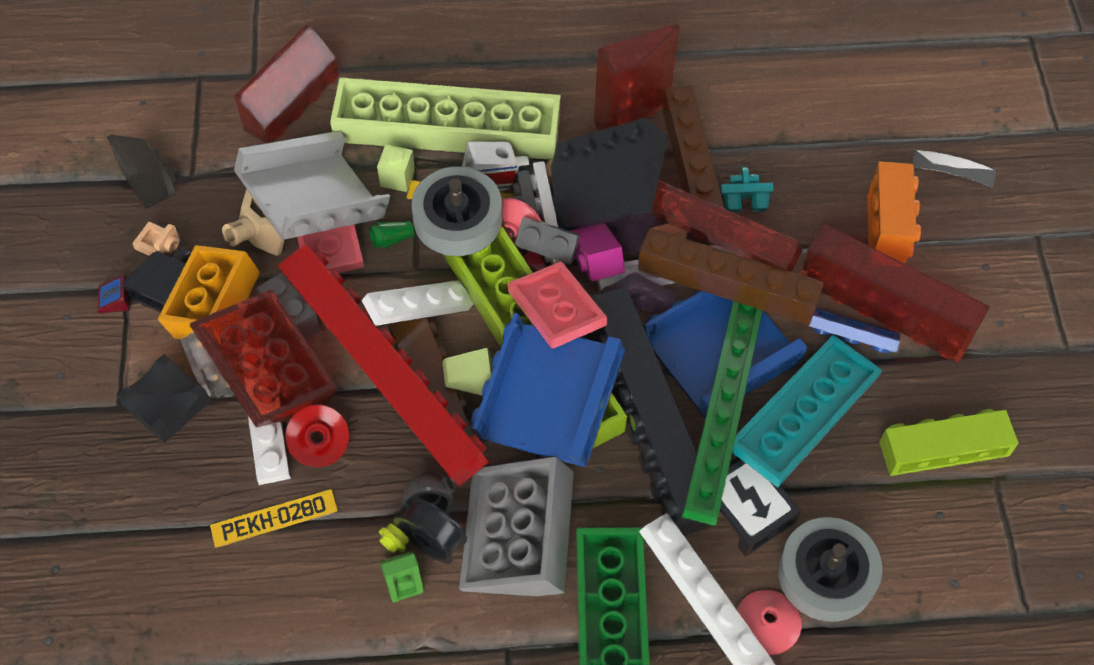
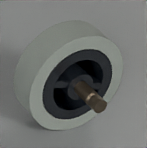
(457, 211)
(829, 569)

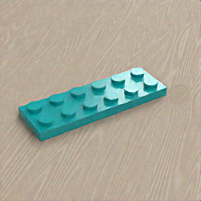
(804, 410)

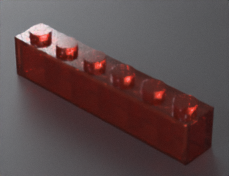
(724, 228)

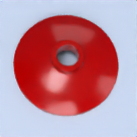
(327, 423)

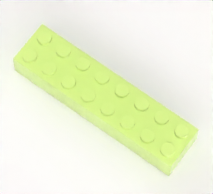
(445, 117)

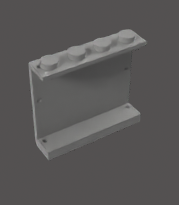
(307, 185)

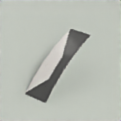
(955, 166)

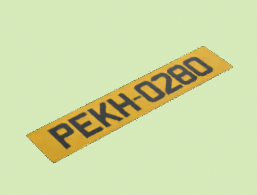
(273, 518)

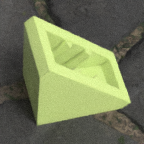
(468, 371)

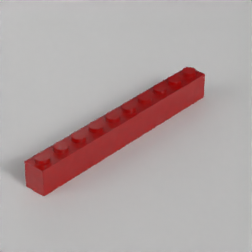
(385, 366)

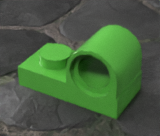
(402, 576)

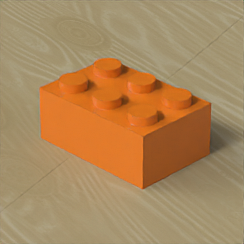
(893, 210)

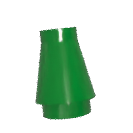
(390, 233)

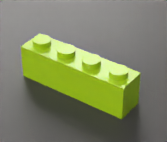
(948, 442)

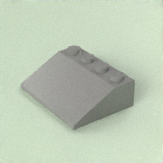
(518, 529)

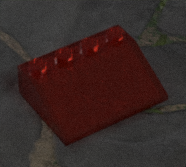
(634, 77)
(264, 359)

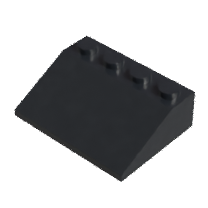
(607, 174)

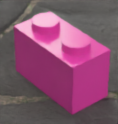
(599, 252)

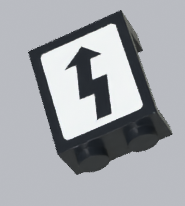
(755, 507)

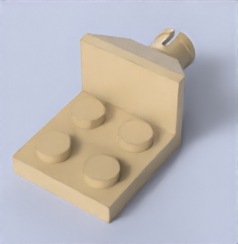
(253, 227)

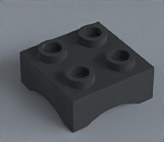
(164, 398)

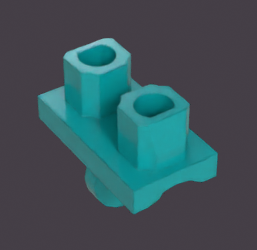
(747, 189)

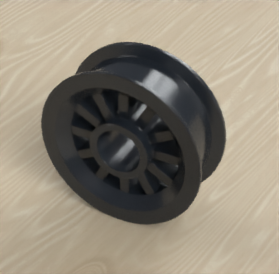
(430, 530)

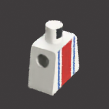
(495, 161)

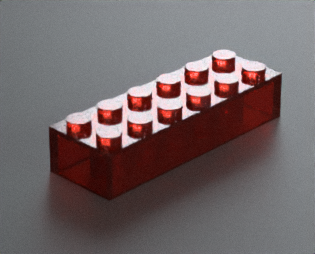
(894, 293)

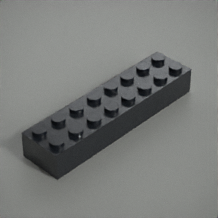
(650, 409)

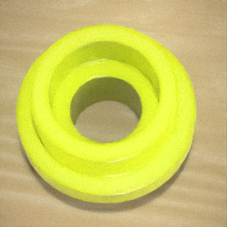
(393, 538)

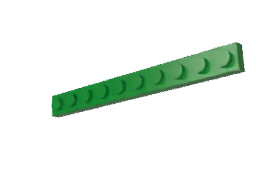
(723, 416)

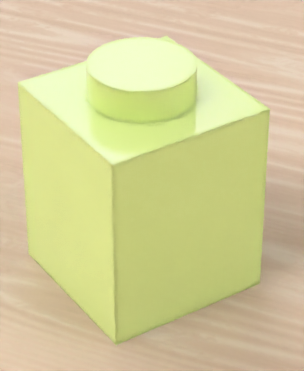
(396, 168)

